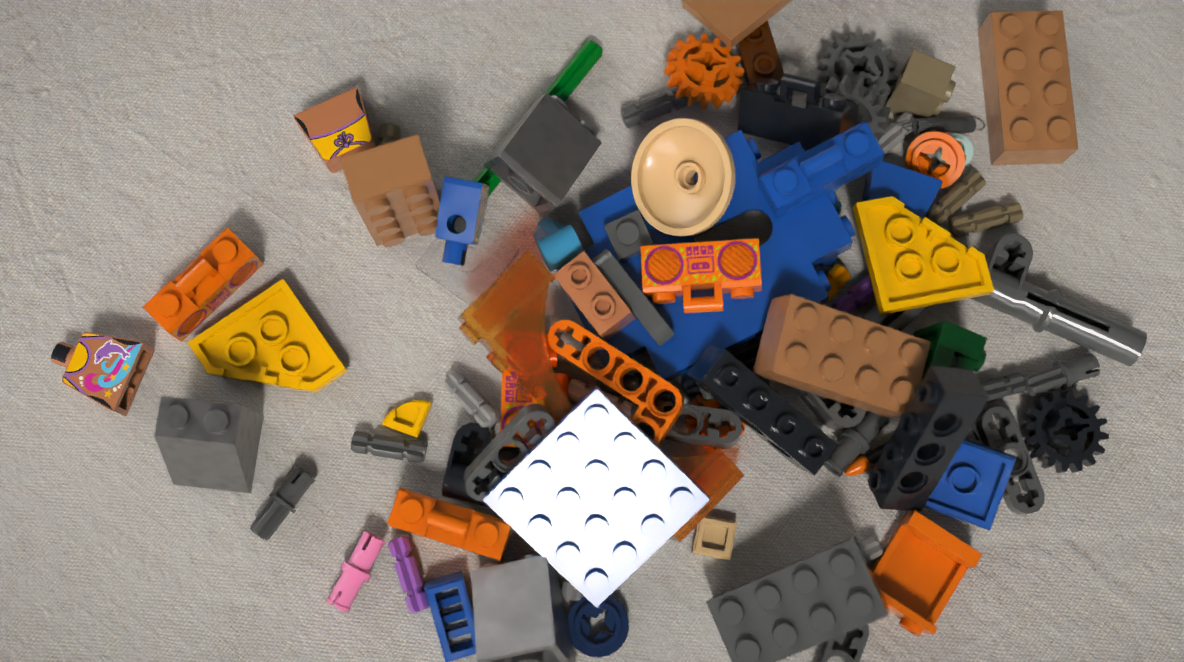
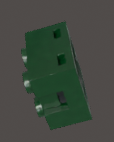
(953, 347)

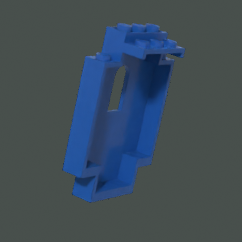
(787, 261)

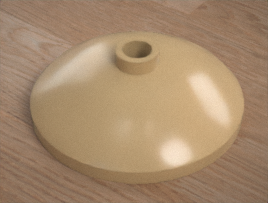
(665, 174)

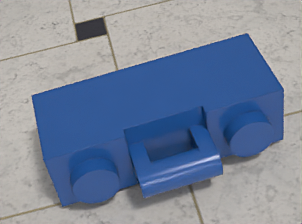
(821, 169)

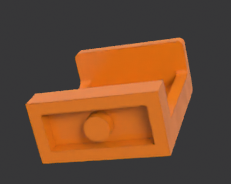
(921, 571)

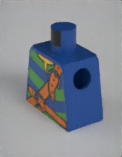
(465, 200)

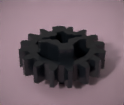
(1069, 448)

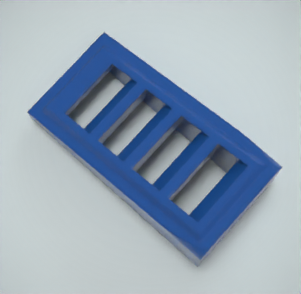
(441, 584)

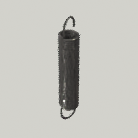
(944, 124)

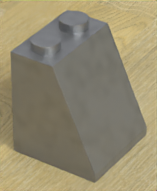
(544, 153)
(208, 443)
(520, 612)

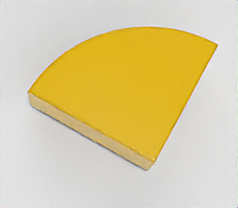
(409, 418)

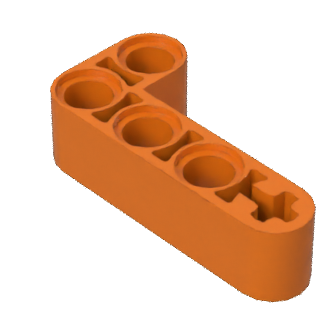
(614, 373)

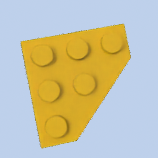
(915, 259)
(269, 344)

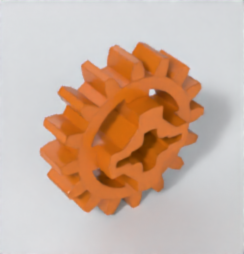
(701, 68)

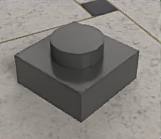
(628, 235)

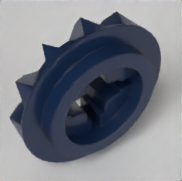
(601, 644)

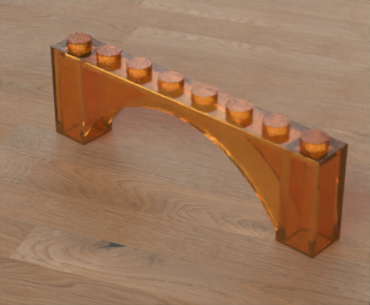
(512, 328)

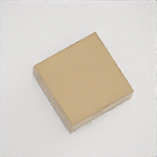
(714, 538)

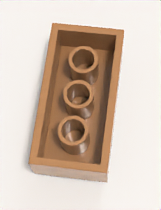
(1027, 88)
(393, 190)
(840, 356)

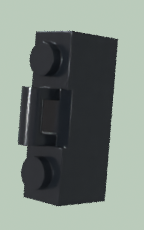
(791, 118)

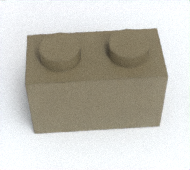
(921, 86)

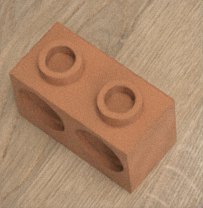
(594, 296)

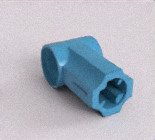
(556, 243)

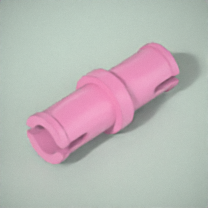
(355, 571)

